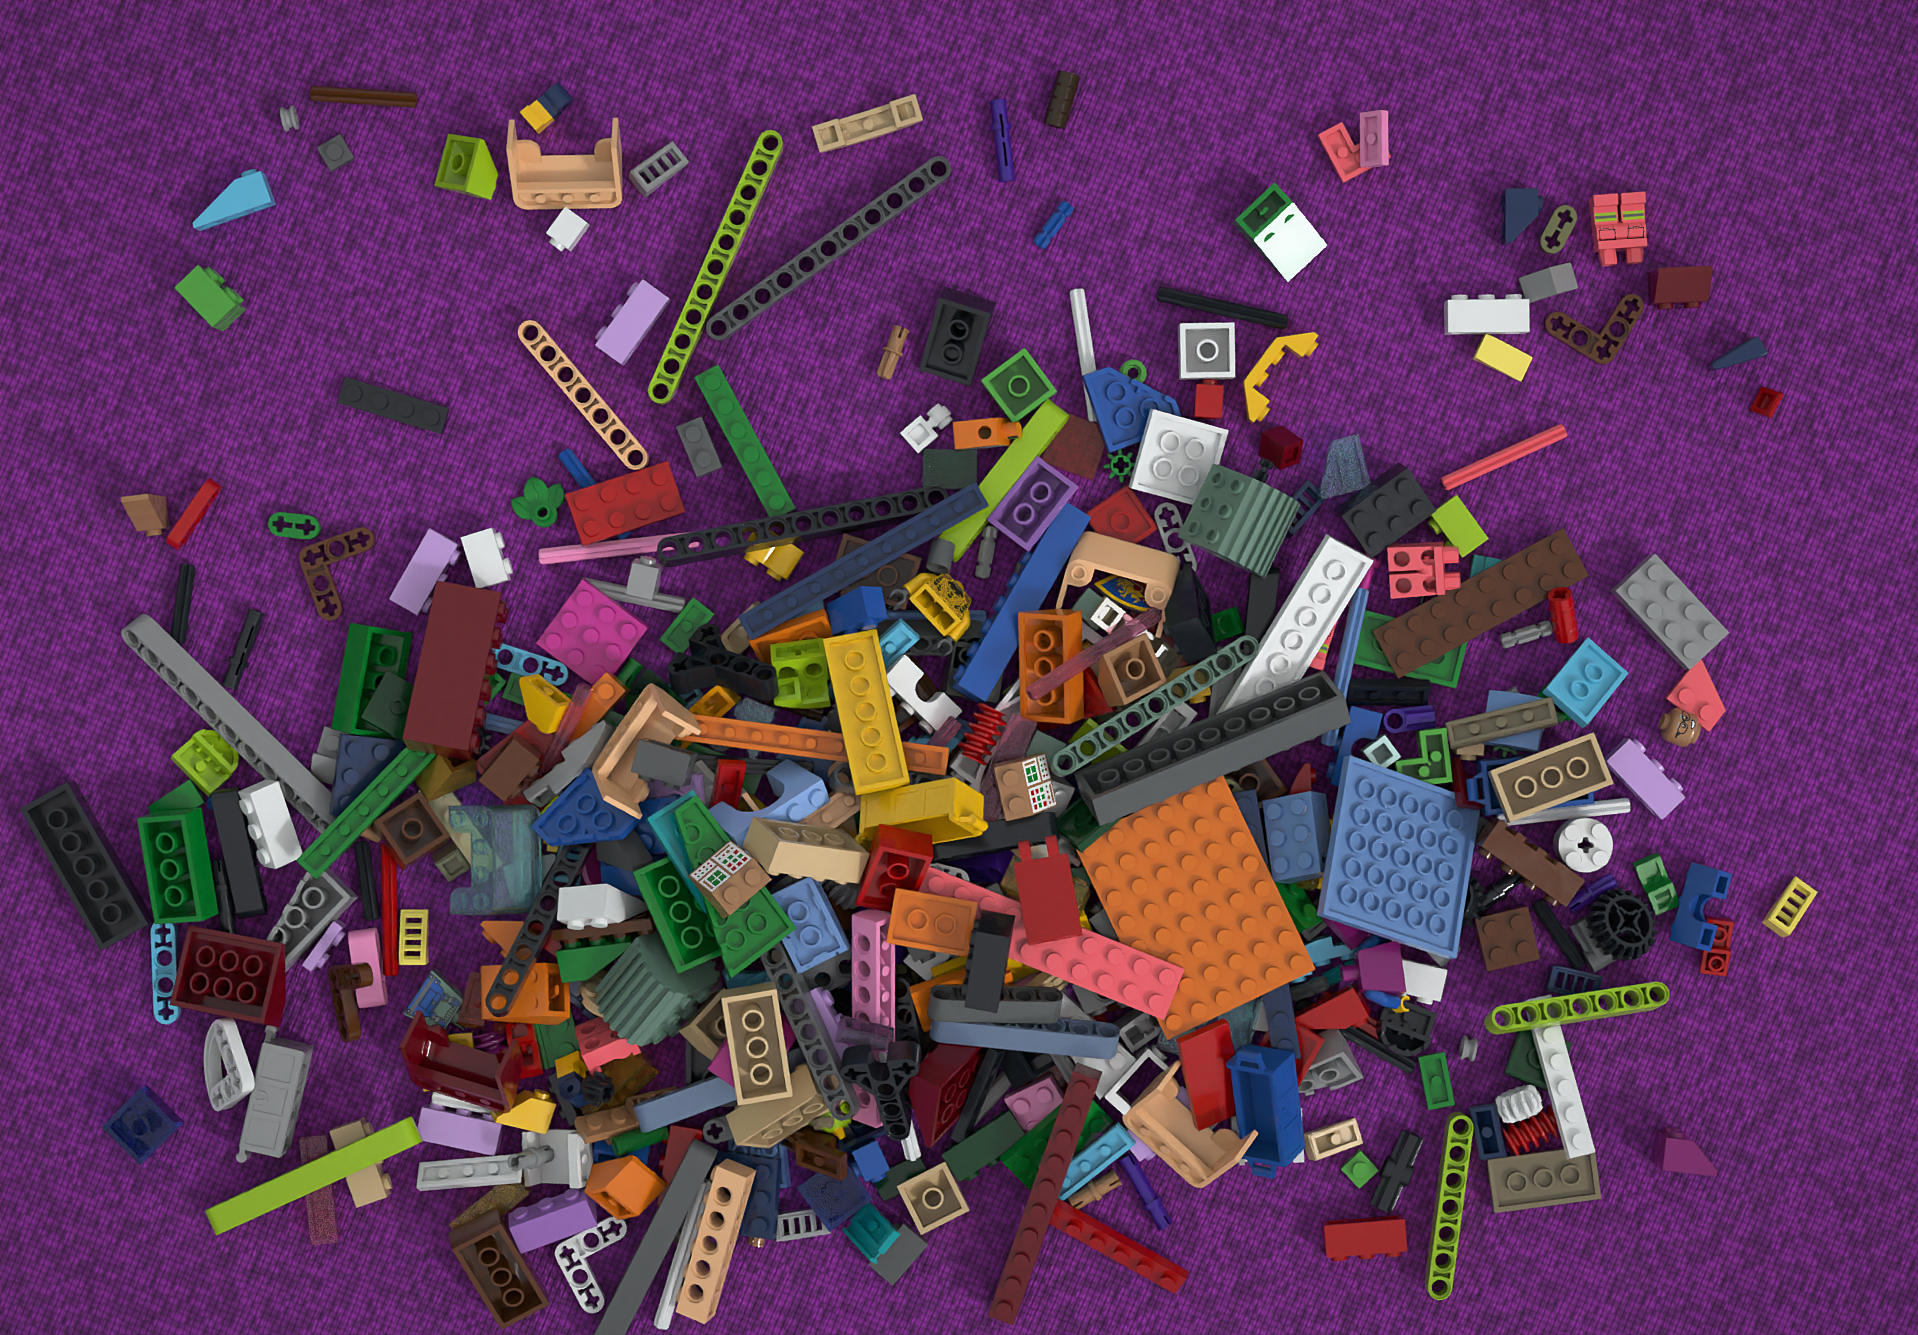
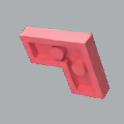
(1342, 152)

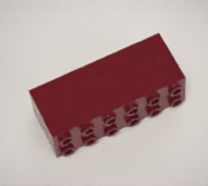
(455, 671)

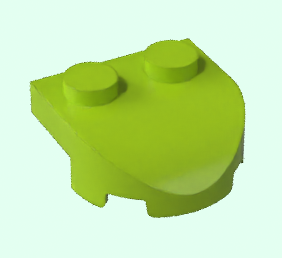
(207, 760)

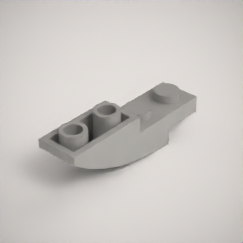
(578, 756)

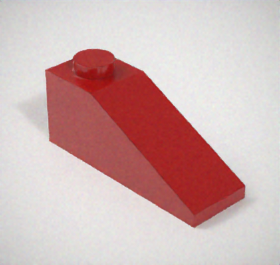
(1336, 1011)

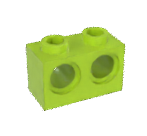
(800, 659)

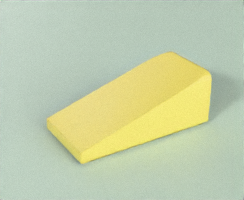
(1502, 357)

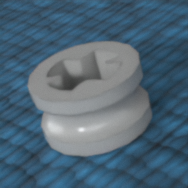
(289, 118)
(1468, 1048)

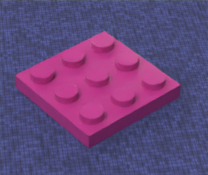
(592, 633)

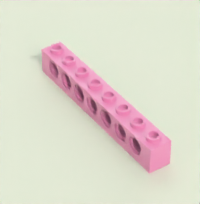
(872, 988)

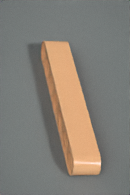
(577, 383)

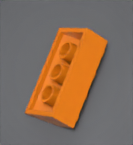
(1045, 643)

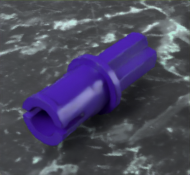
(1592, 891)

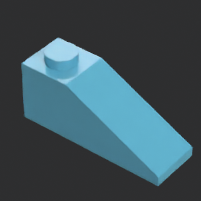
(239, 199)

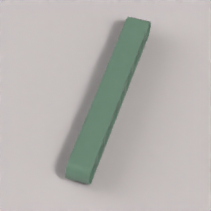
(1163, 696)

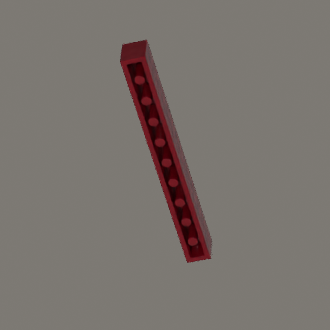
(1045, 1193)

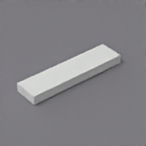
(466, 1173)

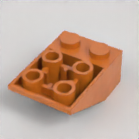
(541, 1000)

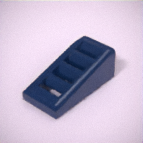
(1746, 351)
(1313, 491)
(1552, 977)

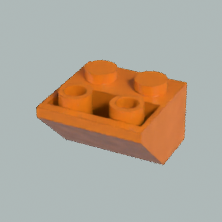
(505, 934)
(623, 1186)

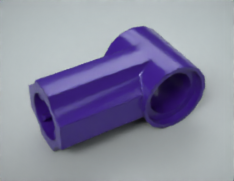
(1410, 719)

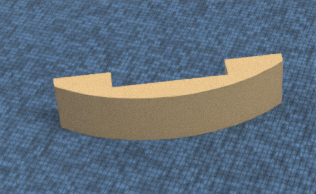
(868, 124)

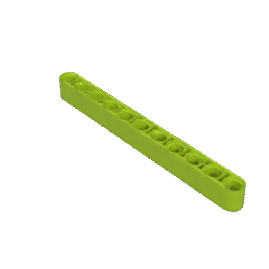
(716, 253)

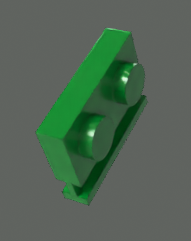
(557, 1040)

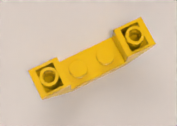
(1254, 401)

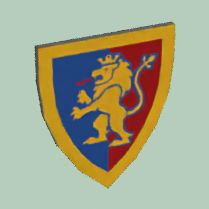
(1124, 592)

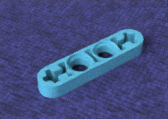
(519, 658)
(160, 970)

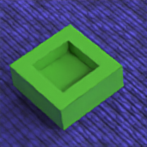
(1359, 1169)

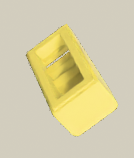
(1777, 926)
(424, 937)

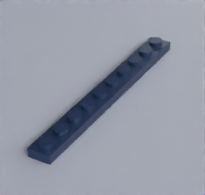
(863, 561)
(1278, 1001)

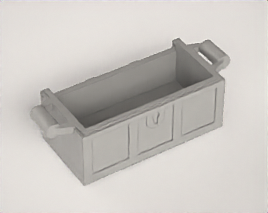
(275, 1096)

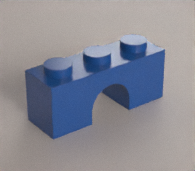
(1363, 725)
(1700, 886)

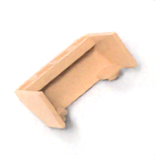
(565, 179)
(1125, 560)
(653, 717)
(831, 814)
(1170, 1132)

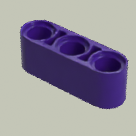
(984, 868)

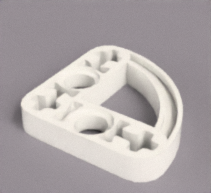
(225, 1041)

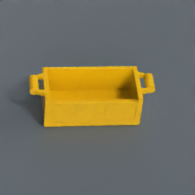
(938, 808)

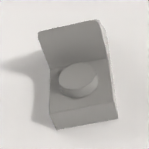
(324, 759)

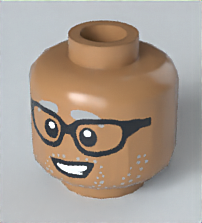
(1679, 727)

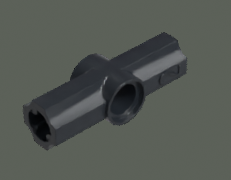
(1396, 1171)

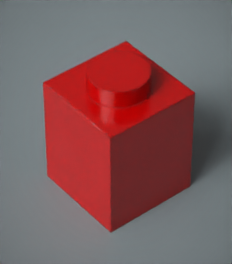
(1208, 400)

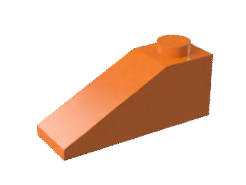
(605, 697)

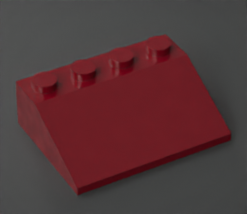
(231, 976)
(943, 1087)

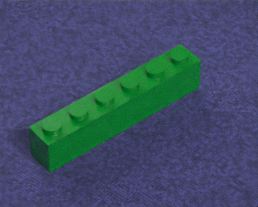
(745, 442)

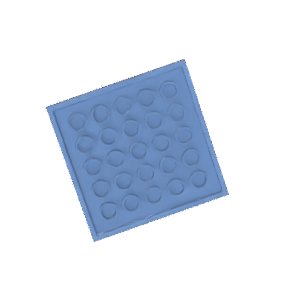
(1398, 858)

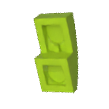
(802, 695)

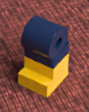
(547, 107)
(570, 1075)

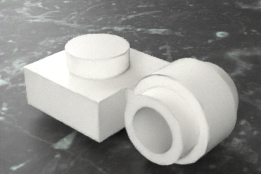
(921, 433)

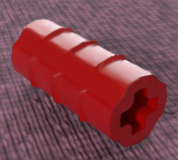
(1563, 615)

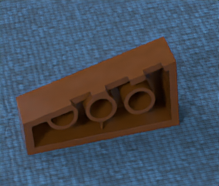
(1529, 862)

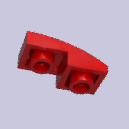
(1717, 960)

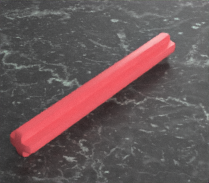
(1503, 457)

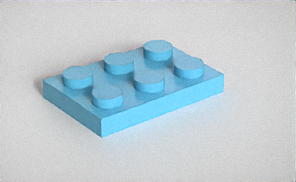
(1585, 682)

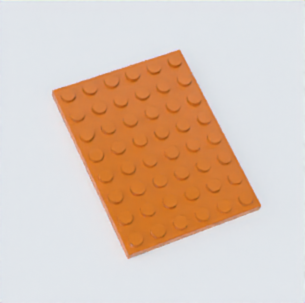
(1198, 895)

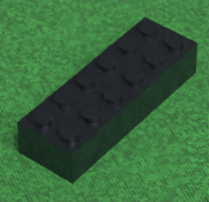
(87, 865)

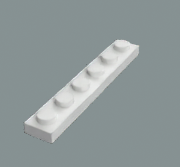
(1562, 1088)

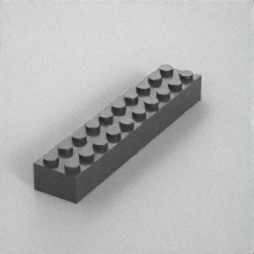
(1212, 747)

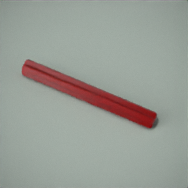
(389, 912)

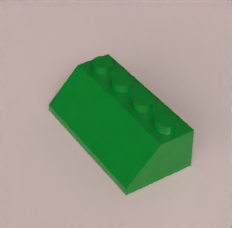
(367, 657)

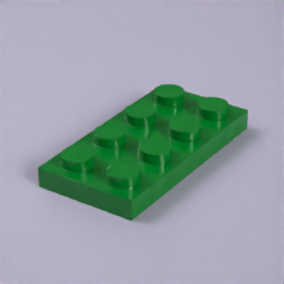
(1441, 671)
(1026, 1155)

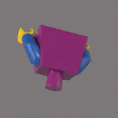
(1378, 972)

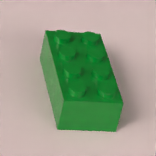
(177, 866)

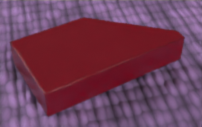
(1459, 778)

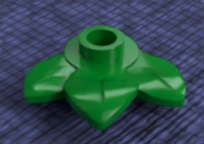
(538, 498)

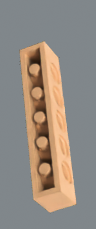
(738, 1181)

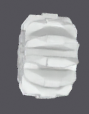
(1519, 1103)

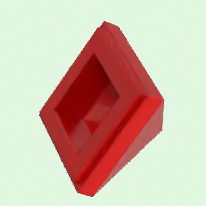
(1766, 402)

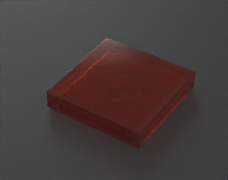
(1076, 447)

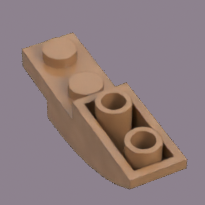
(613, 1121)

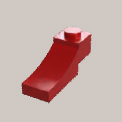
(529, 1047)

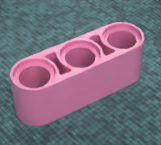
(366, 947)

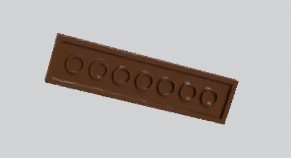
(1479, 603)

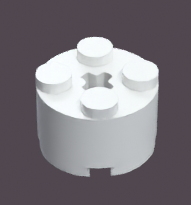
(1594, 855)

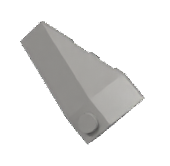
(1332, 1066)

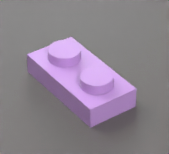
(319, 955)

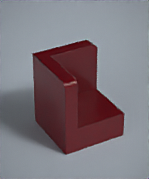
(1280, 447)

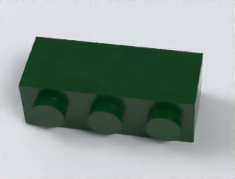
(983, 1146)

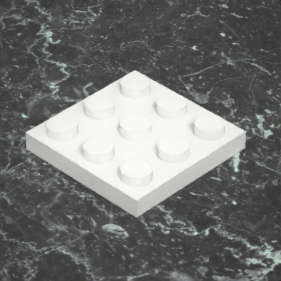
(1176, 456)

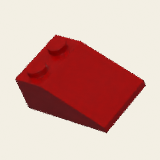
(895, 860)

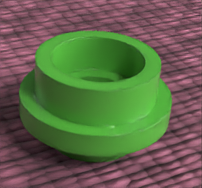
(1134, 364)

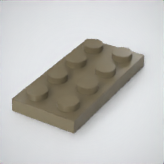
(1541, 1180)

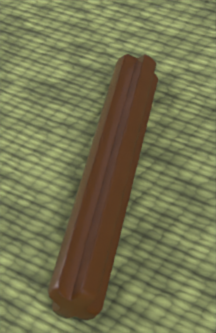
(364, 96)

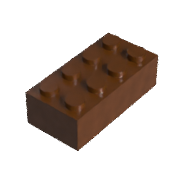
(498, 1269)

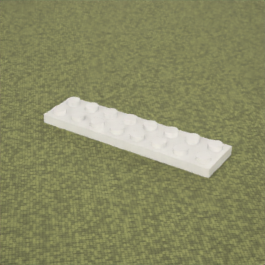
(1302, 621)

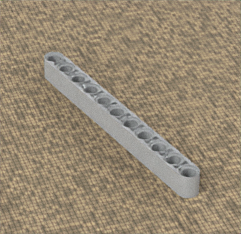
(229, 719)

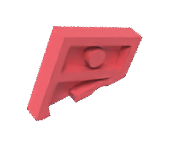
(1698, 696)

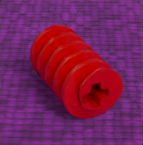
(982, 733)
(1531, 1131)

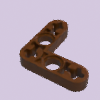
(1595, 340)
(322, 568)
(342, 981)

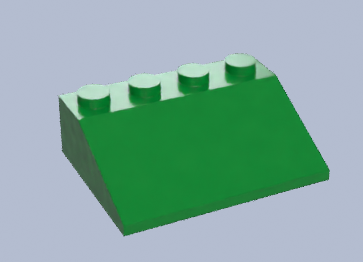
(676, 915)

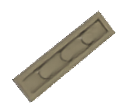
(1502, 723)

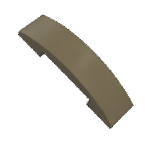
(1111, 617)

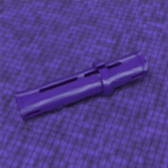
(1002, 140)
(1148, 1196)

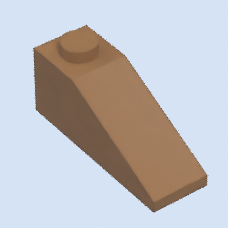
(147, 513)

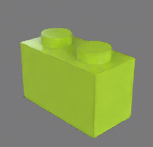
(1457, 526)

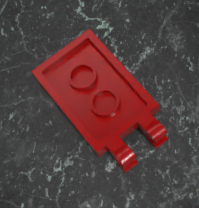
(1047, 894)

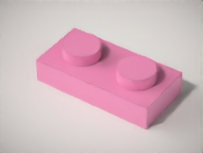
(1374, 139)

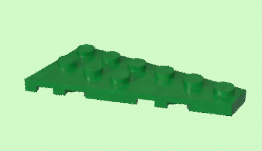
(757, 922)

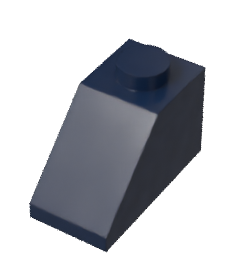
(1518, 210)

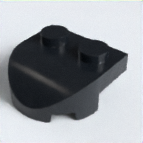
(1405, 1031)

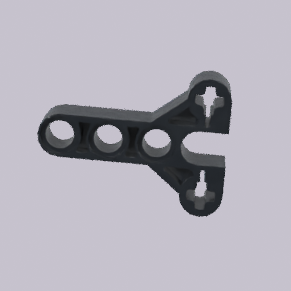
(715, 665)
(885, 1081)

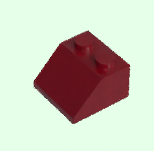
(1679, 286)

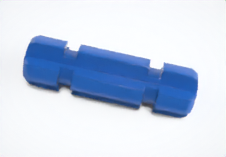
(1053, 224)

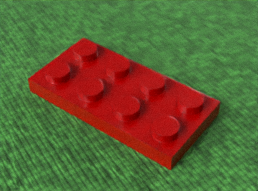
(624, 503)

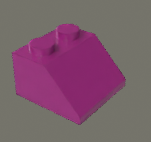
(1679, 1153)

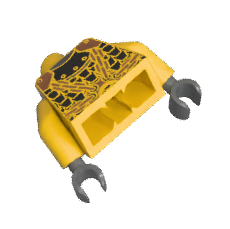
(941, 602)

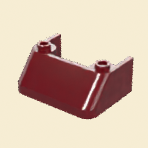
(459, 1069)

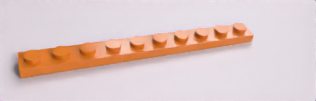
(804, 742)

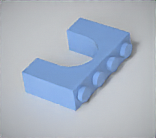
(798, 795)

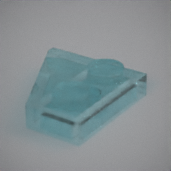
(1344, 468)

